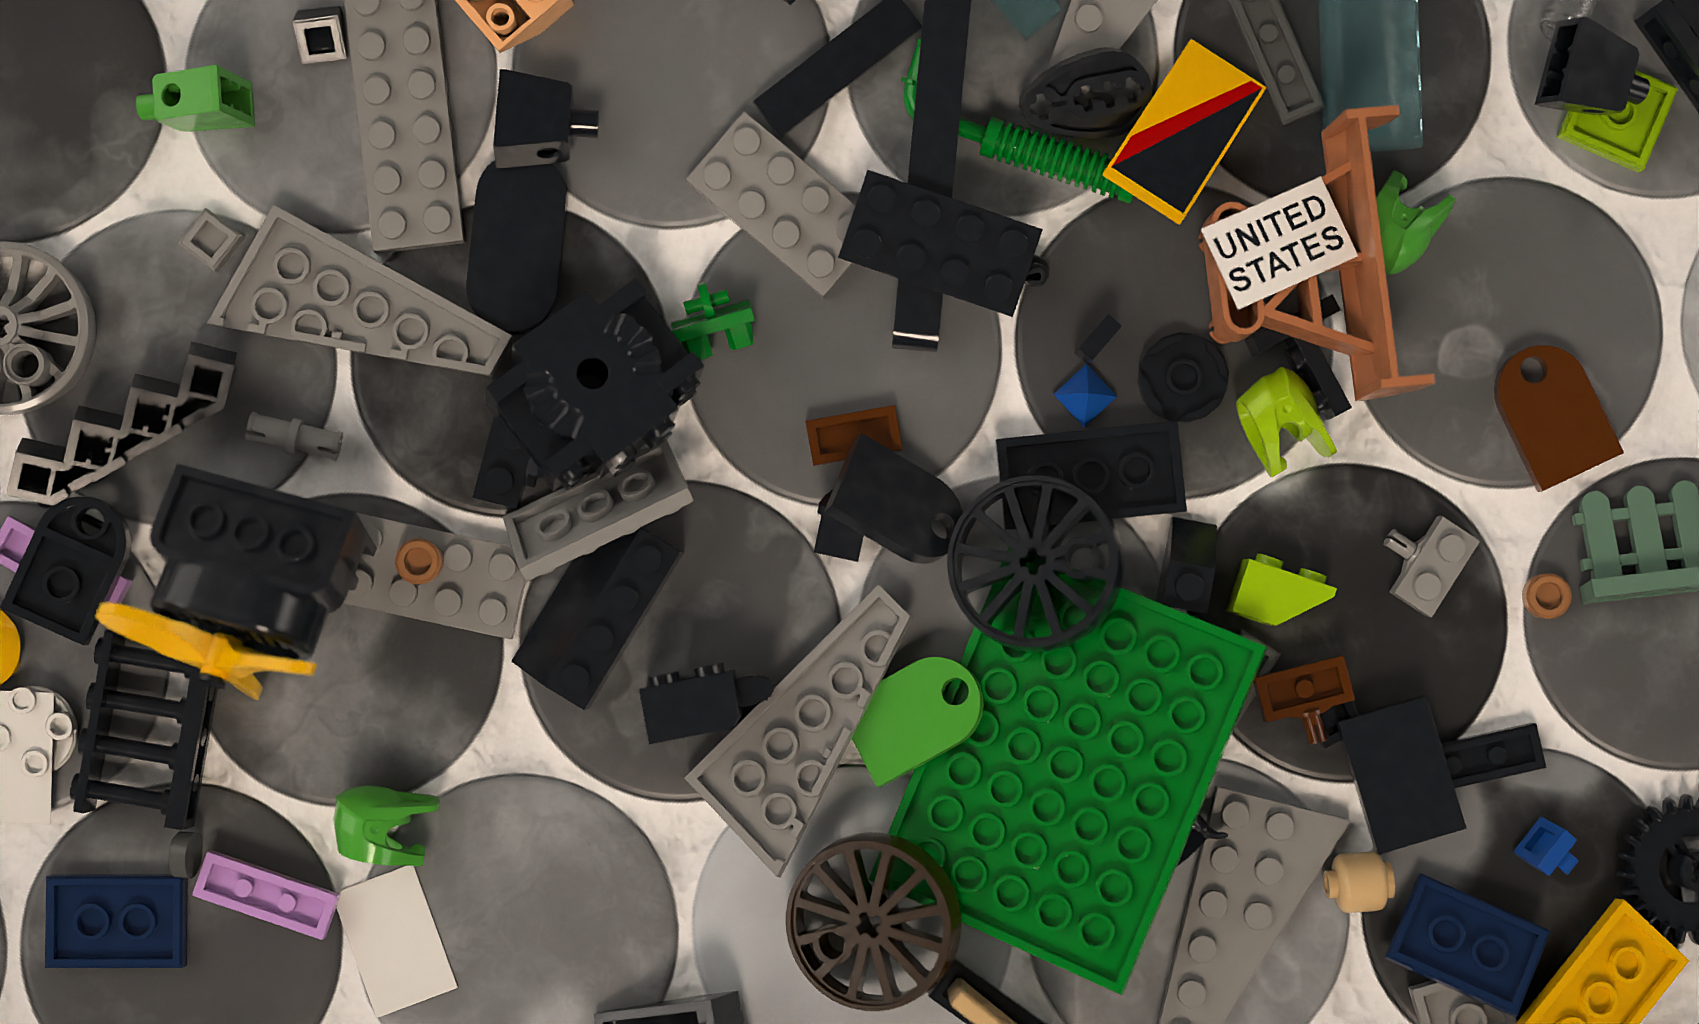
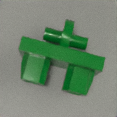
(732, 318)

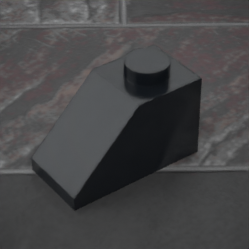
(1188, 566)

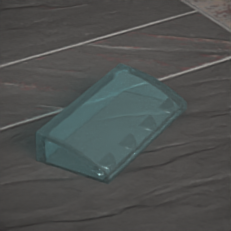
(1373, 62)

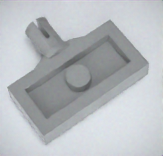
(1430, 564)

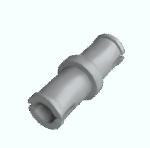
(294, 436)

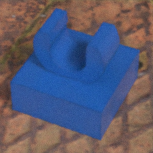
(1547, 848)

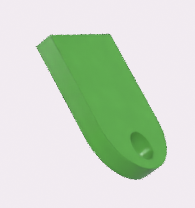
(913, 720)

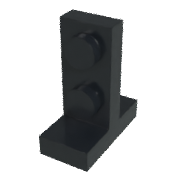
(1309, 360)

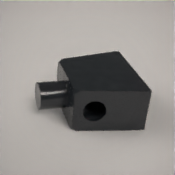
(1590, 70)
(537, 120)

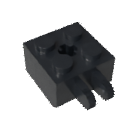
(700, 703)

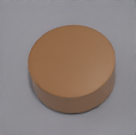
(419, 561)
(1546, 596)

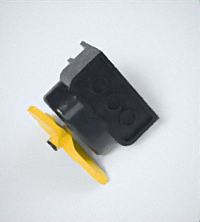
(243, 578)

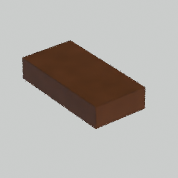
(833, 435)

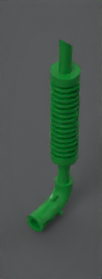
(1028, 148)

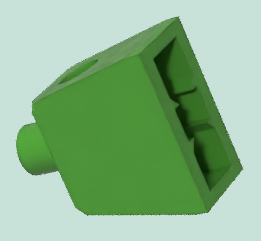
(199, 100)

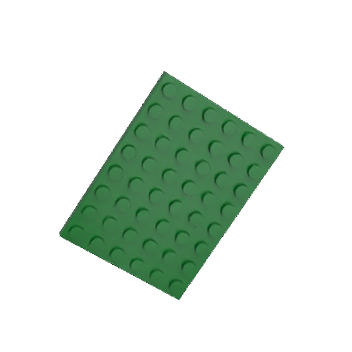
(1078, 777)

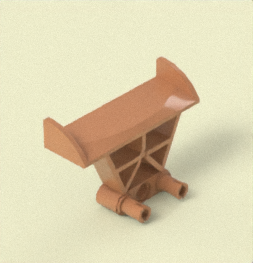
(1362, 279)

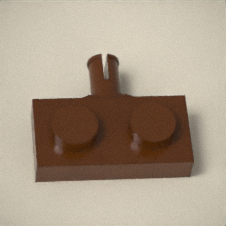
(1305, 693)

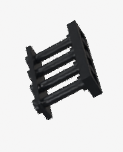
(185, 757)

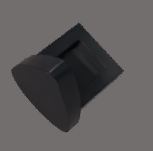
(835, 537)

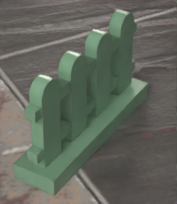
(1648, 553)

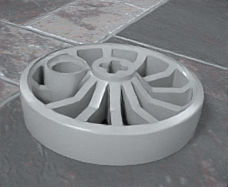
(20, 330)

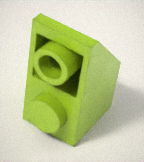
(1275, 595)

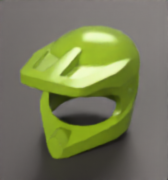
(1283, 402)

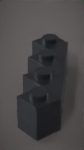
(106, 440)

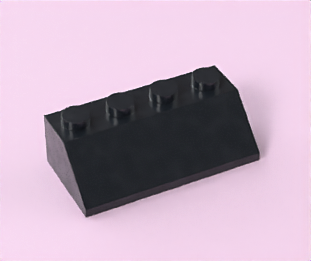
(596, 615)

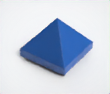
(1085, 395)

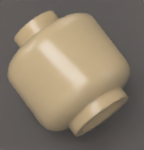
(1359, 882)

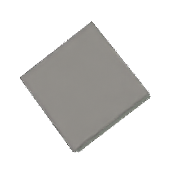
(211, 240)

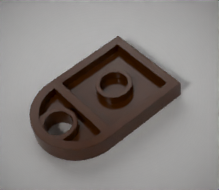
(1554, 421)

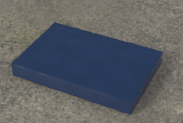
(116, 921)
(1467, 945)

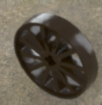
(863, 937)

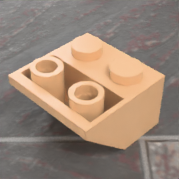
(513, 21)

